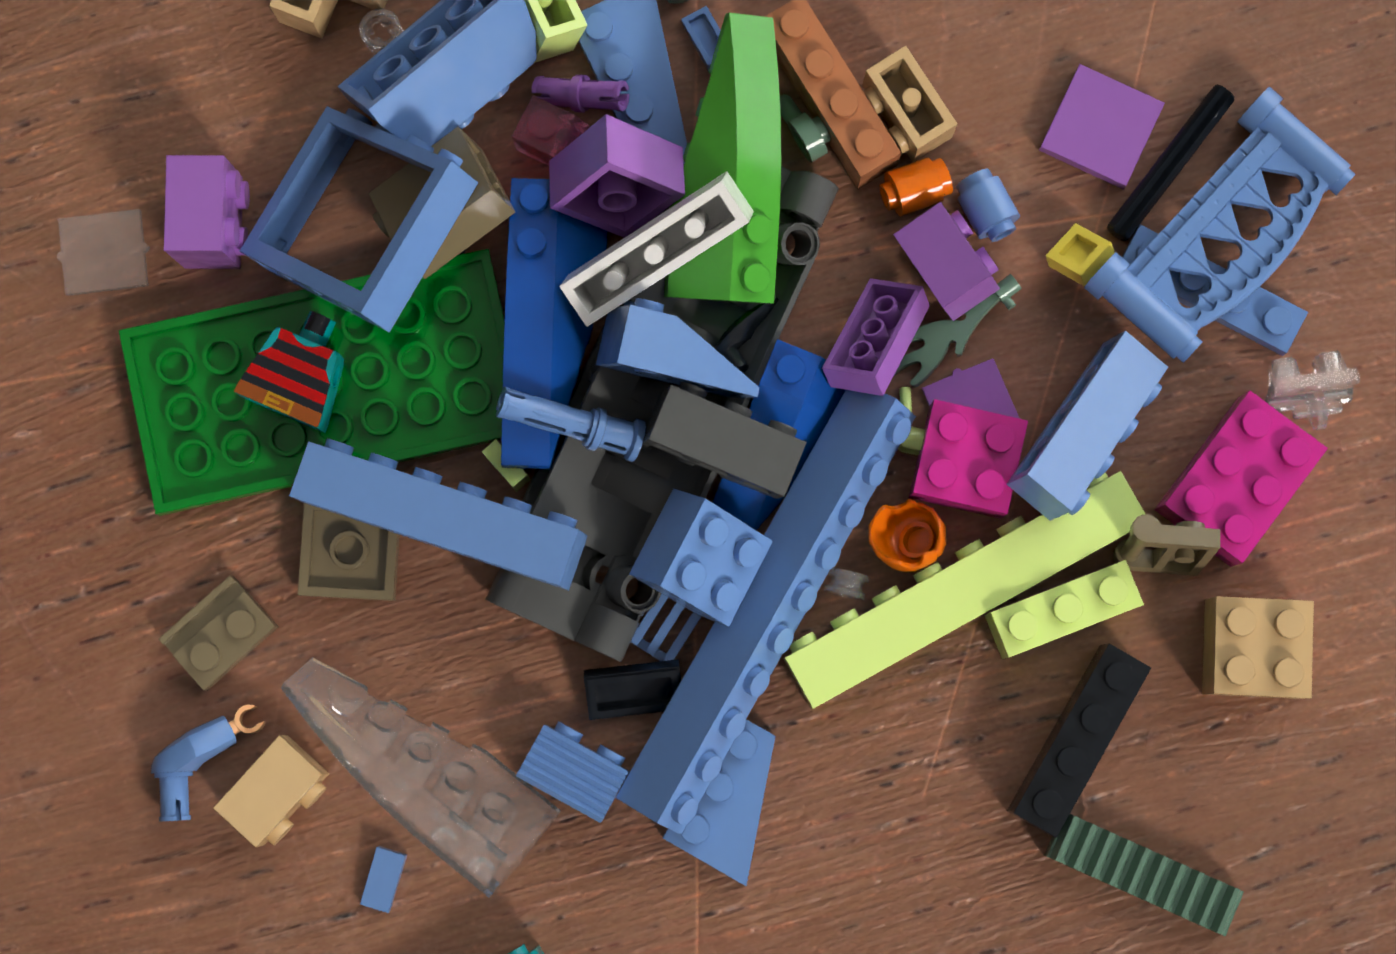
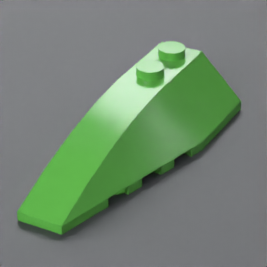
(740, 135)

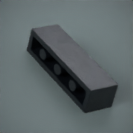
(1079, 739)

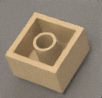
(1258, 647)

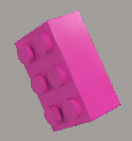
(1243, 476)

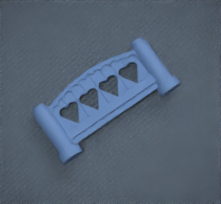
(1146, 289)

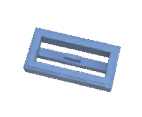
(652, 648)

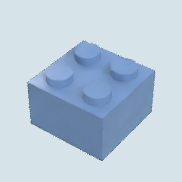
(701, 557)

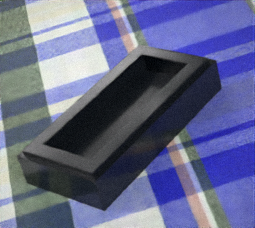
(631, 689)

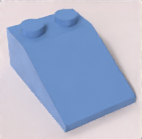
(664, 348)

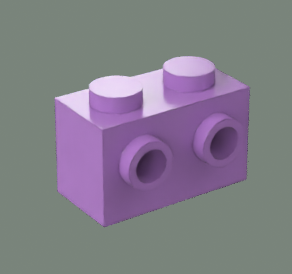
(947, 261)

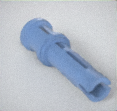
(592, 428)

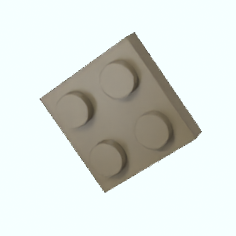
(346, 558)

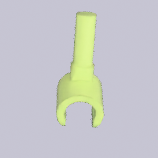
(915, 439)

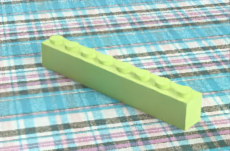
(960, 592)

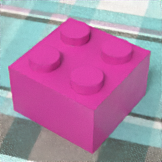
(968, 459)

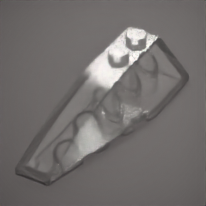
(440, 791)

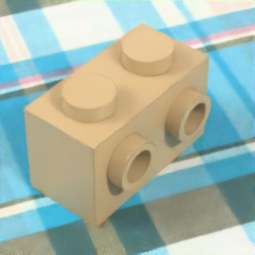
(908, 104)

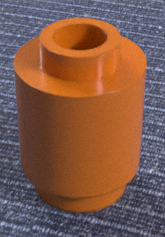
(916, 186)

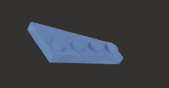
(629, 45)

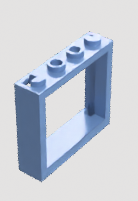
(410, 248)

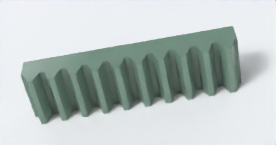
(1145, 874)

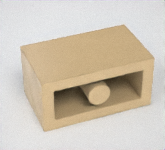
(272, 792)

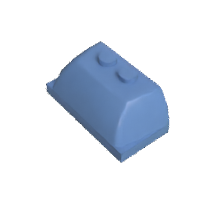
(445, 67)

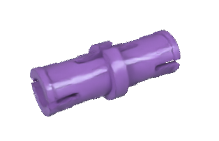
(582, 93)

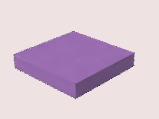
(1101, 126)

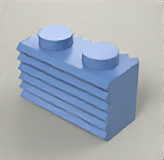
(573, 771)

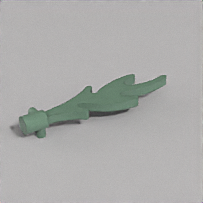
(942, 333)

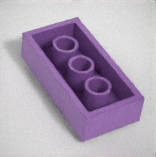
(876, 337)

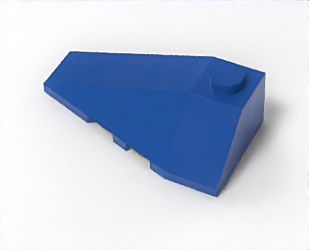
(796, 395)

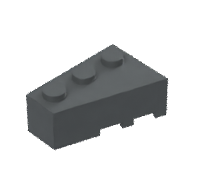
(724, 439)

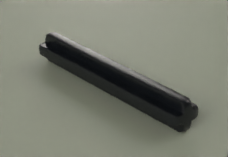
(1170, 163)

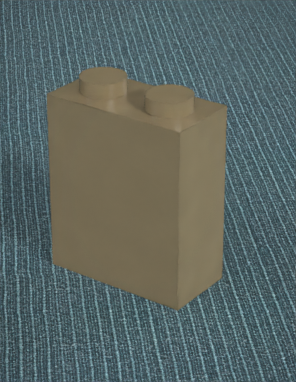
(482, 213)

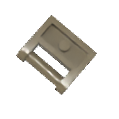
(1177, 549)

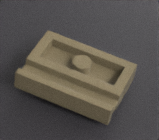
(218, 633)

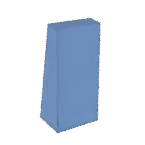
(703, 33)
(383, 879)

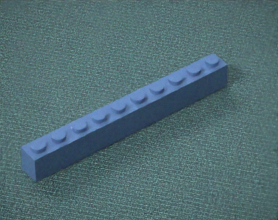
(739, 659)

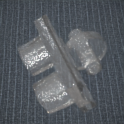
(1312, 394)

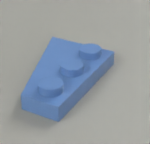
(731, 807)

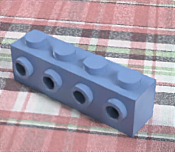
(1088, 427)

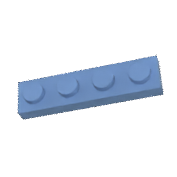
(1259, 317)

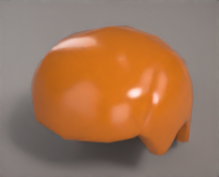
(907, 535)

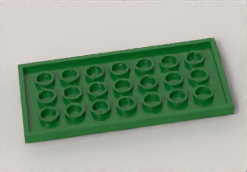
(399, 395)

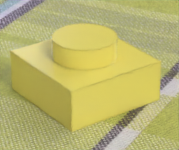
(1079, 254)

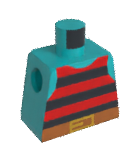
(296, 373)

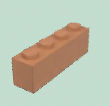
(832, 93)

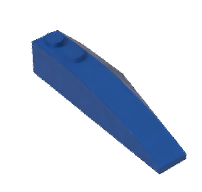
(541, 326)

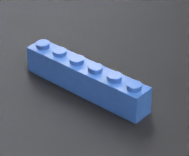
(438, 514)

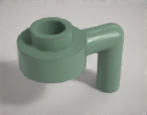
(807, 132)

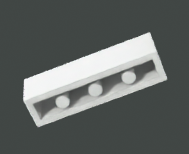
(657, 249)

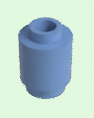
(987, 205)

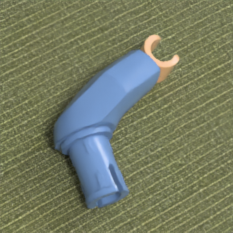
(188, 754)

